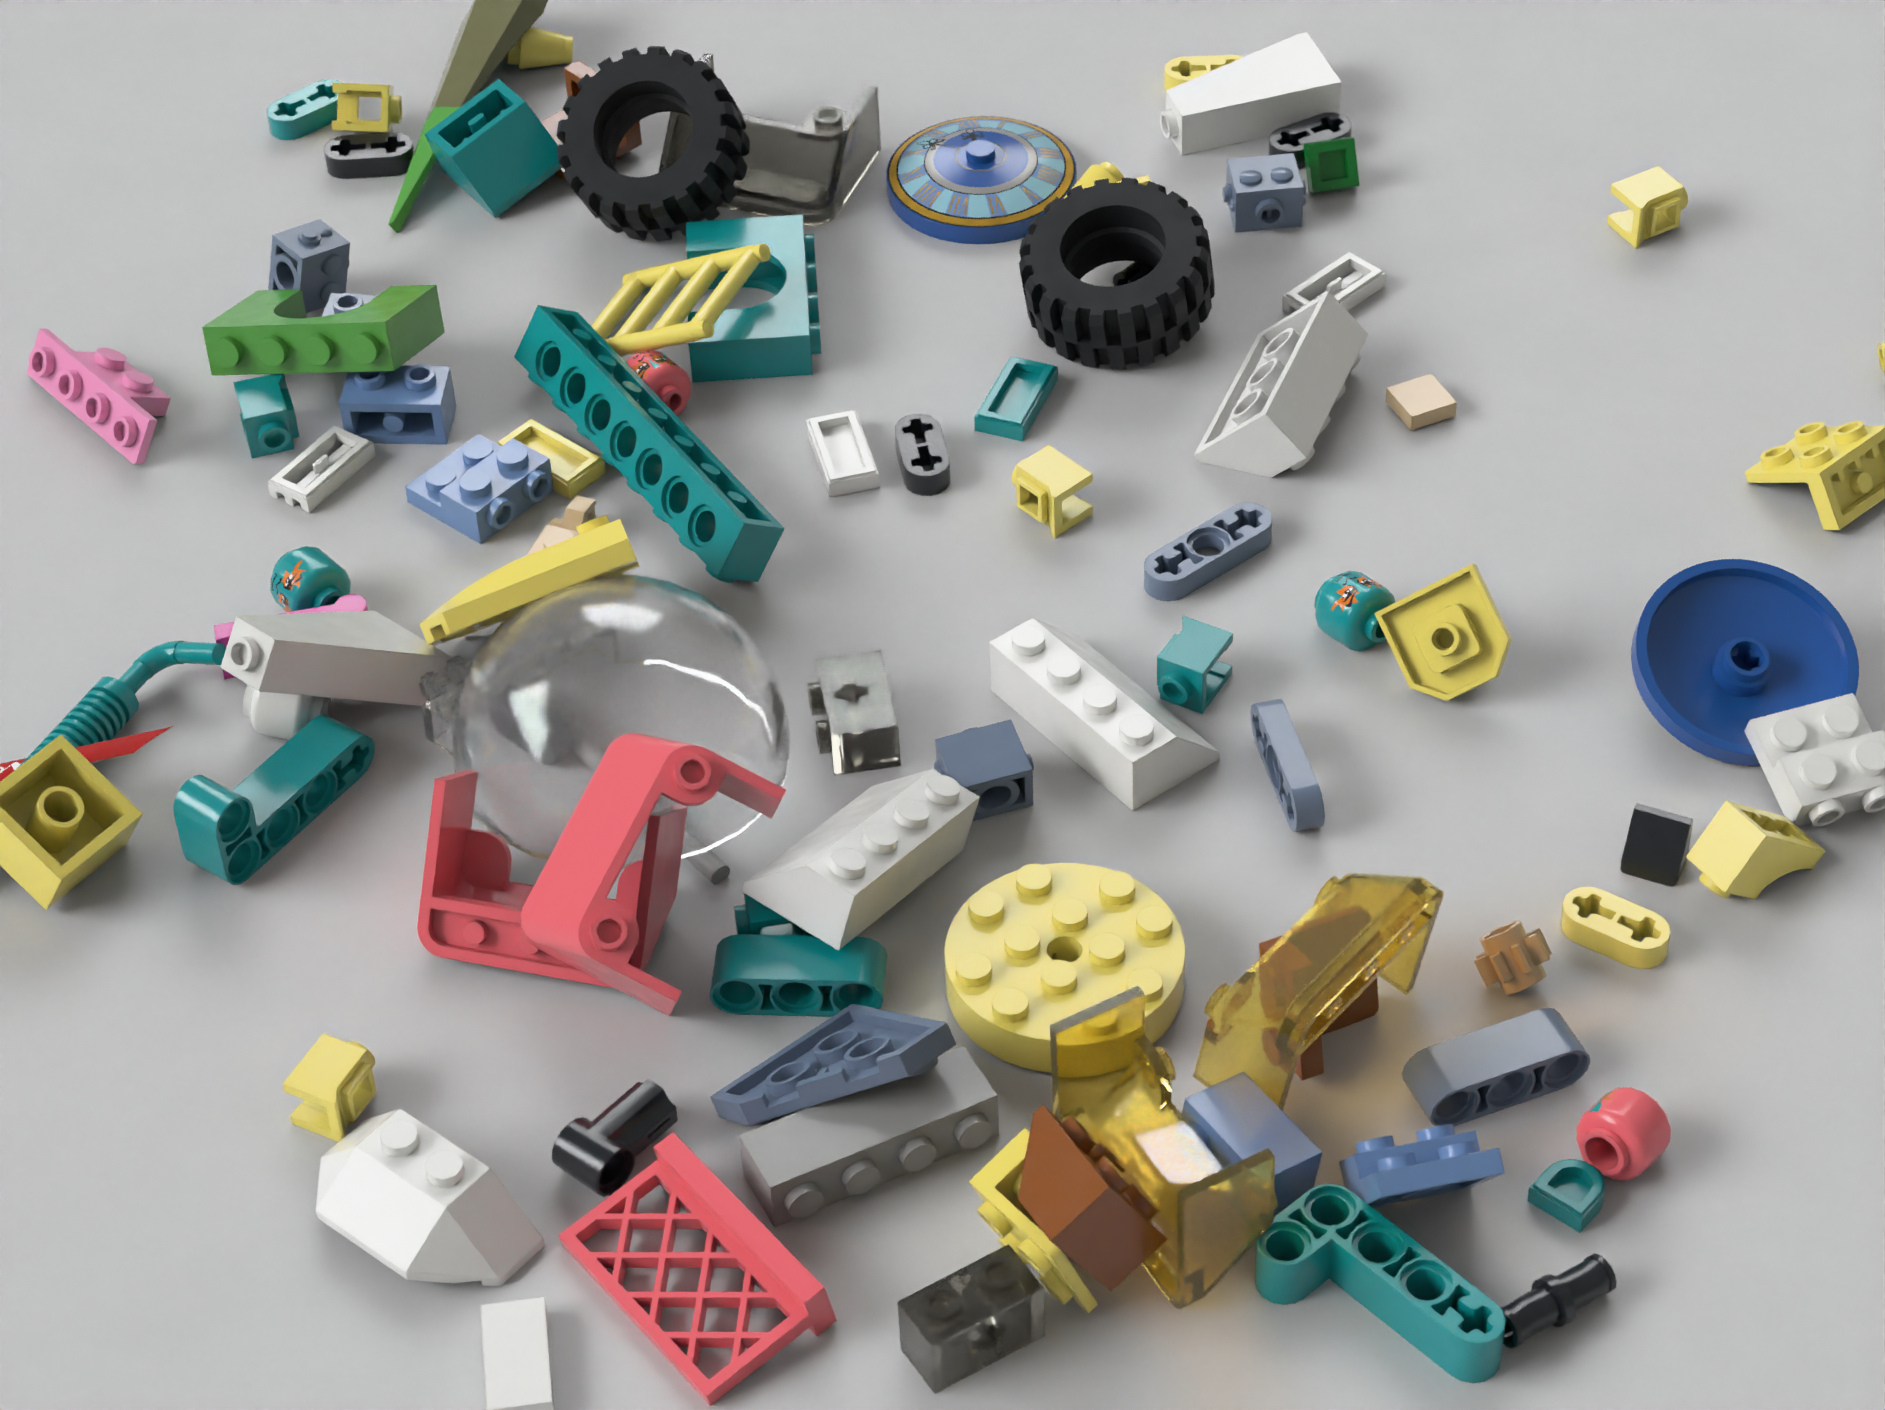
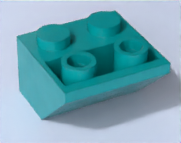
(495, 148)

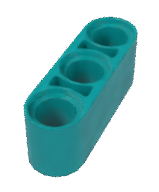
(796, 975)

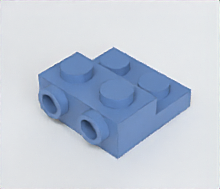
(482, 486)
(1420, 1169)

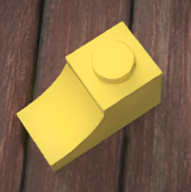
(1749, 850)

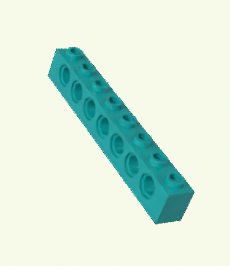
(649, 445)

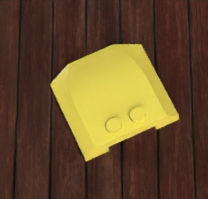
(596, 551)

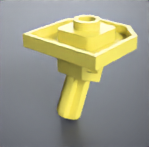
(1447, 635)

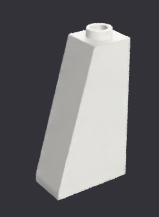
(1251, 96)
(332, 656)

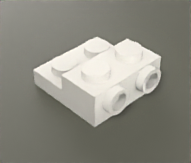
(1821, 760)

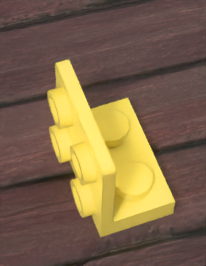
(1838, 464)
(999, 1189)

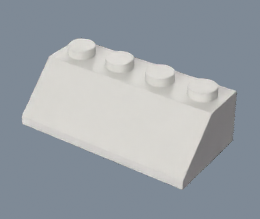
(1285, 391)
(1095, 713)
(867, 856)

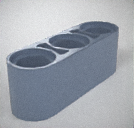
(1495, 1067)

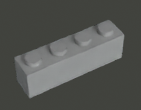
(868, 1138)

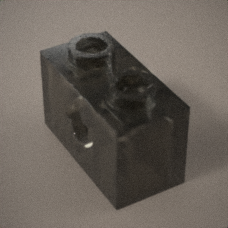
(856, 713)
(971, 1318)

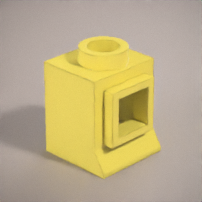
(348, 107)
(1653, 202)
(1047, 487)
(335, 1086)

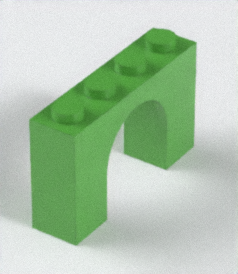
(275, 336)

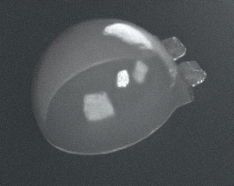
(594, 667)

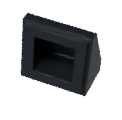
(1656, 845)

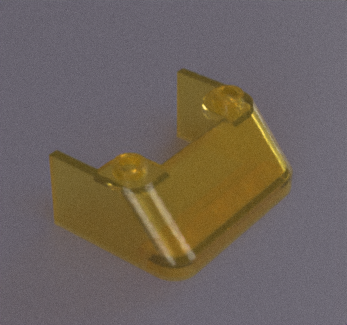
(1313, 973)
(1123, 1097)

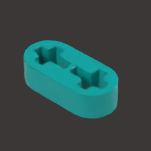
(303, 111)

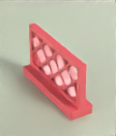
(745, 1246)

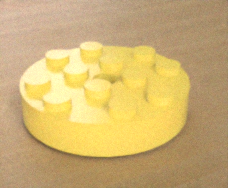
(1054, 946)

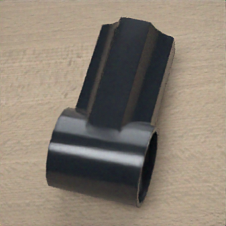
(605, 1149)

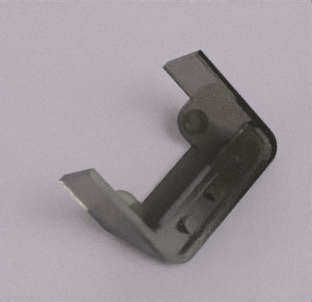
(796, 166)

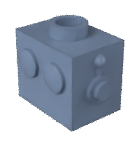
(1264, 192)
(311, 260)
(990, 765)

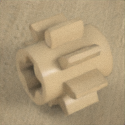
(1513, 957)

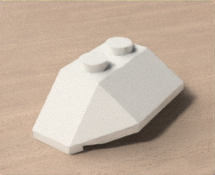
(423, 1204)

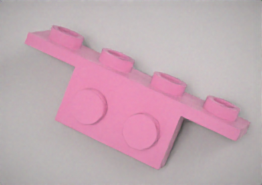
(101, 392)

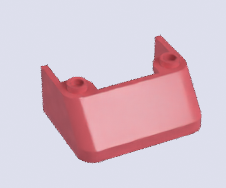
(569, 902)
(475, 911)

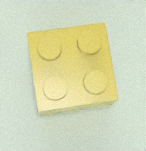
(60, 821)

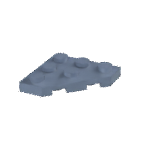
(837, 1058)

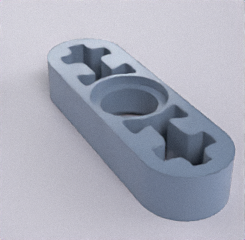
(1179, 570)
(1287, 765)

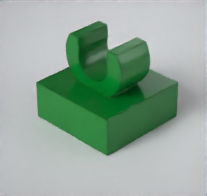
(1331, 164)

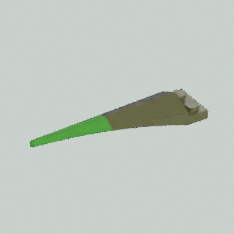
(479, 47)

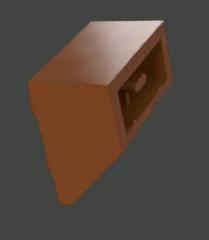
(1086, 1201)

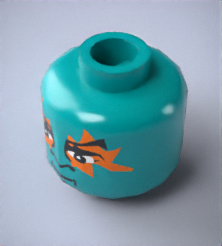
(308, 580)
(1347, 609)

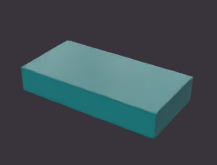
(1016, 398)

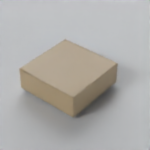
(1421, 401)

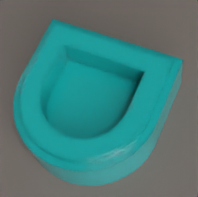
(1569, 1192)

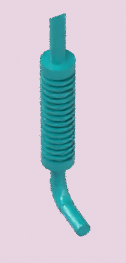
(114, 701)

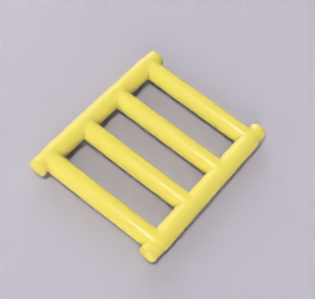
(664, 281)

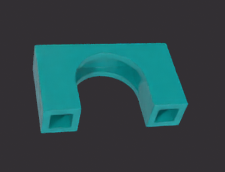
(776, 334)

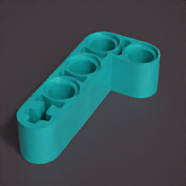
(246, 826)
(1385, 1270)

